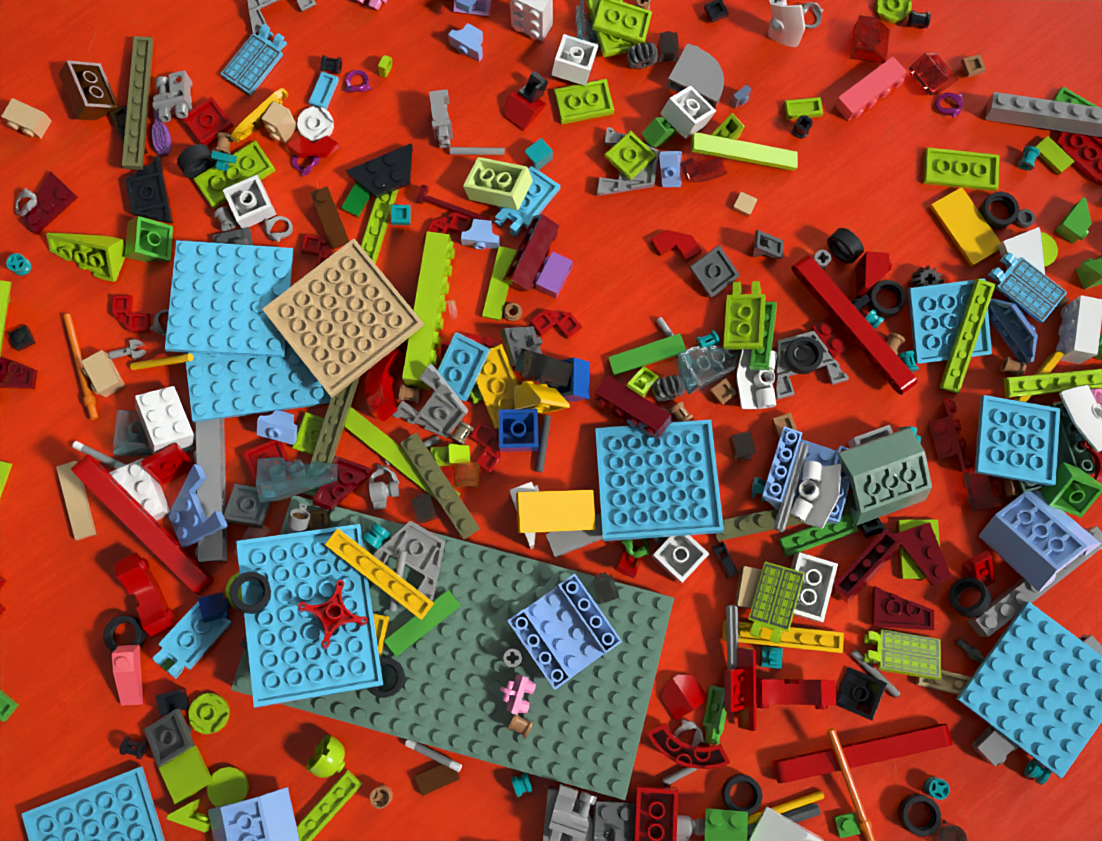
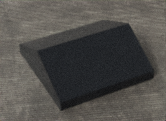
(860, 693)

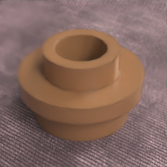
(512, 306)

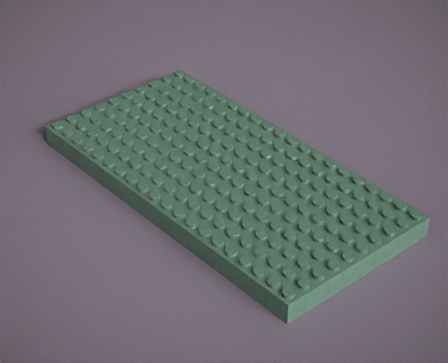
(453, 674)

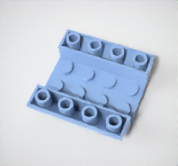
(783, 463)
(1036, 538)
(564, 631)
(256, 819)

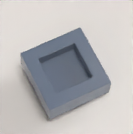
(741, 97)

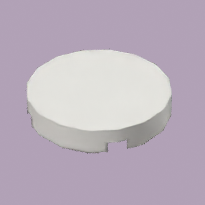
(315, 123)

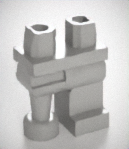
(176, 101)
(441, 122)
(568, 821)

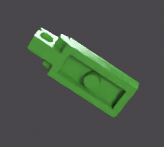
(714, 714)

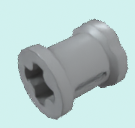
(225, 218)
(822, 256)
(508, 653)

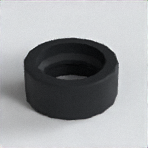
(195, 160)
(1009, 201)
(845, 245)
(893, 286)
(810, 342)
(250, 576)
(975, 610)
(112, 625)
(399, 682)
(730, 782)
(935, 819)

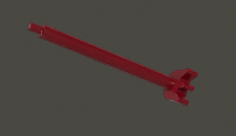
(422, 196)

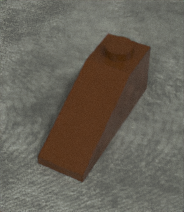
(330, 217)

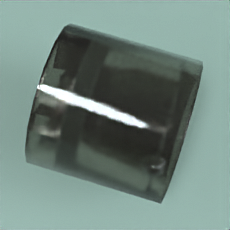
(949, 832)

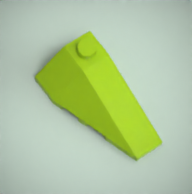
(93, 252)

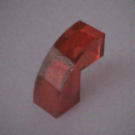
(703, 170)

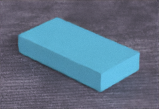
(323, 90)

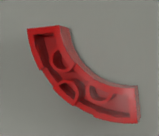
(379, 384)
(152, 606)
(795, 692)
(687, 754)

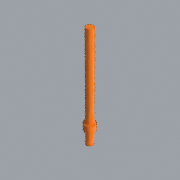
(89, 399)
(863, 822)

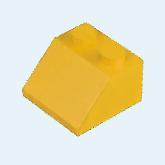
(538, 397)

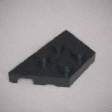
(385, 172)
(149, 193)

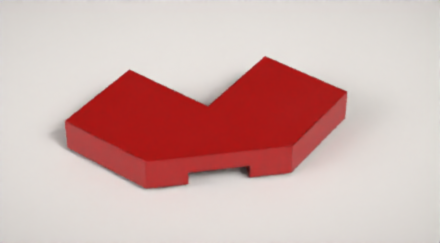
(322, 148)
(454, 222)
(683, 242)
(316, 246)
(122, 310)
(563, 320)
(491, 453)

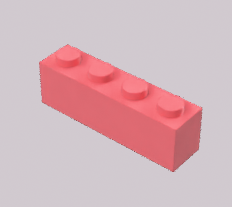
(871, 88)

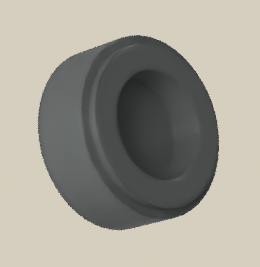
(1025, 218)

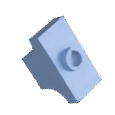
(467, 41)
(671, 168)
(480, 235)
(278, 427)

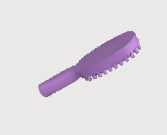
(160, 136)

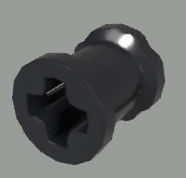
(919, 19)
(331, 64)
(802, 126)
(127, 743)

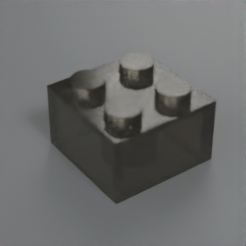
(543, 368)

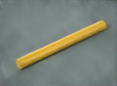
(162, 361)
(789, 805)

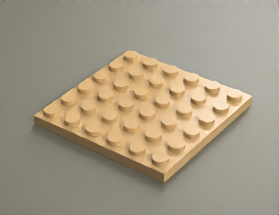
(343, 317)

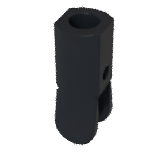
(726, 563)

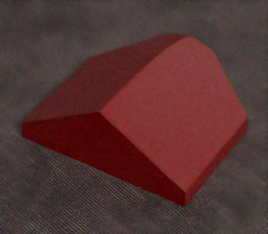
(521, 111)
(682, 695)

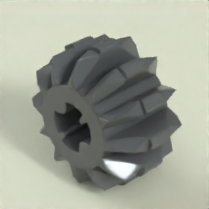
(642, 55)
(926, 274)
(668, 388)

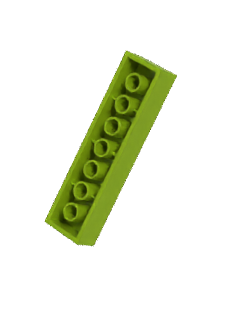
(429, 307)

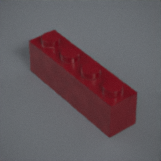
(531, 253)
(632, 408)
(866, 566)

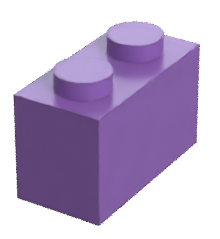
(553, 275)

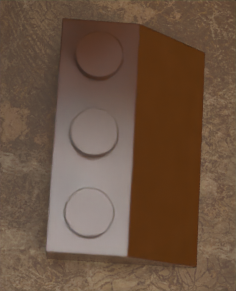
(88, 89)

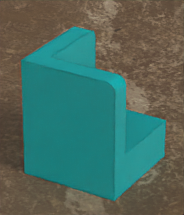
(539, 153)

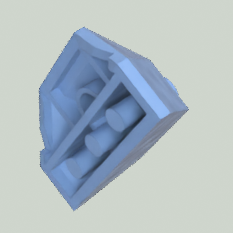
(1014, 329)

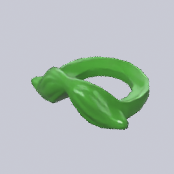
(640, 552)

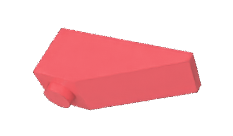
(128, 674)

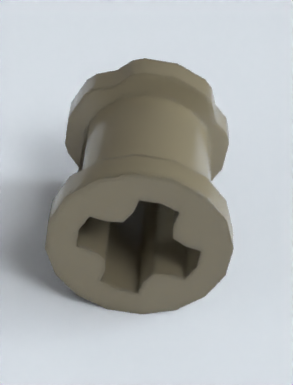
(461, 432)

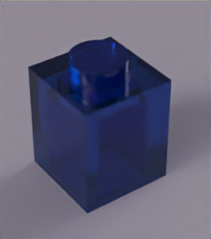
(213, 607)

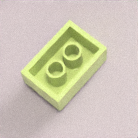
(498, 183)

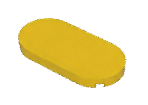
(254, 120)

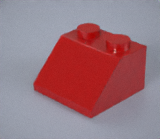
(870, 271)

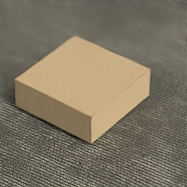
(745, 204)

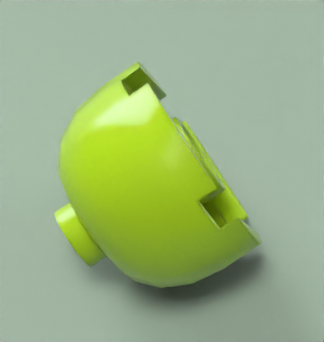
(328, 758)

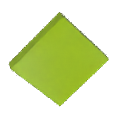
(630, 156)
(308, 433)
(186, 775)

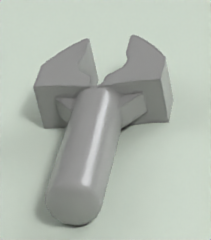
(129, 351)

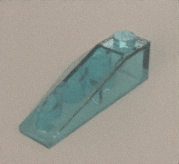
(706, 365)
(131, 437)
(284, 479)

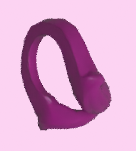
(365, 87)
(951, 111)
(305, 170)

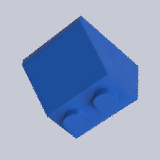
(578, 383)
(518, 430)

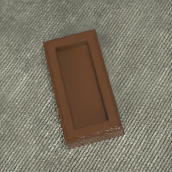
(435, 778)

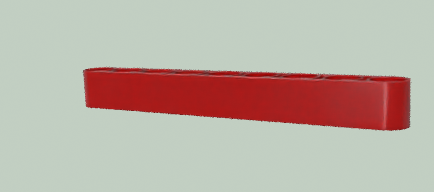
(854, 325)
(142, 524)
(863, 753)

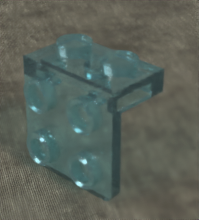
(584, 25)

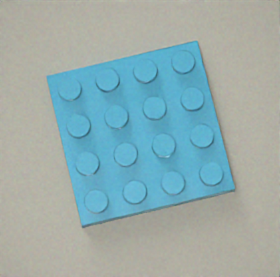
(936, 319)
(1017, 440)

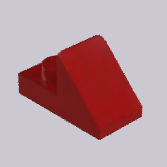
(628, 564)
(981, 568)

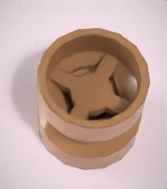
(381, 800)

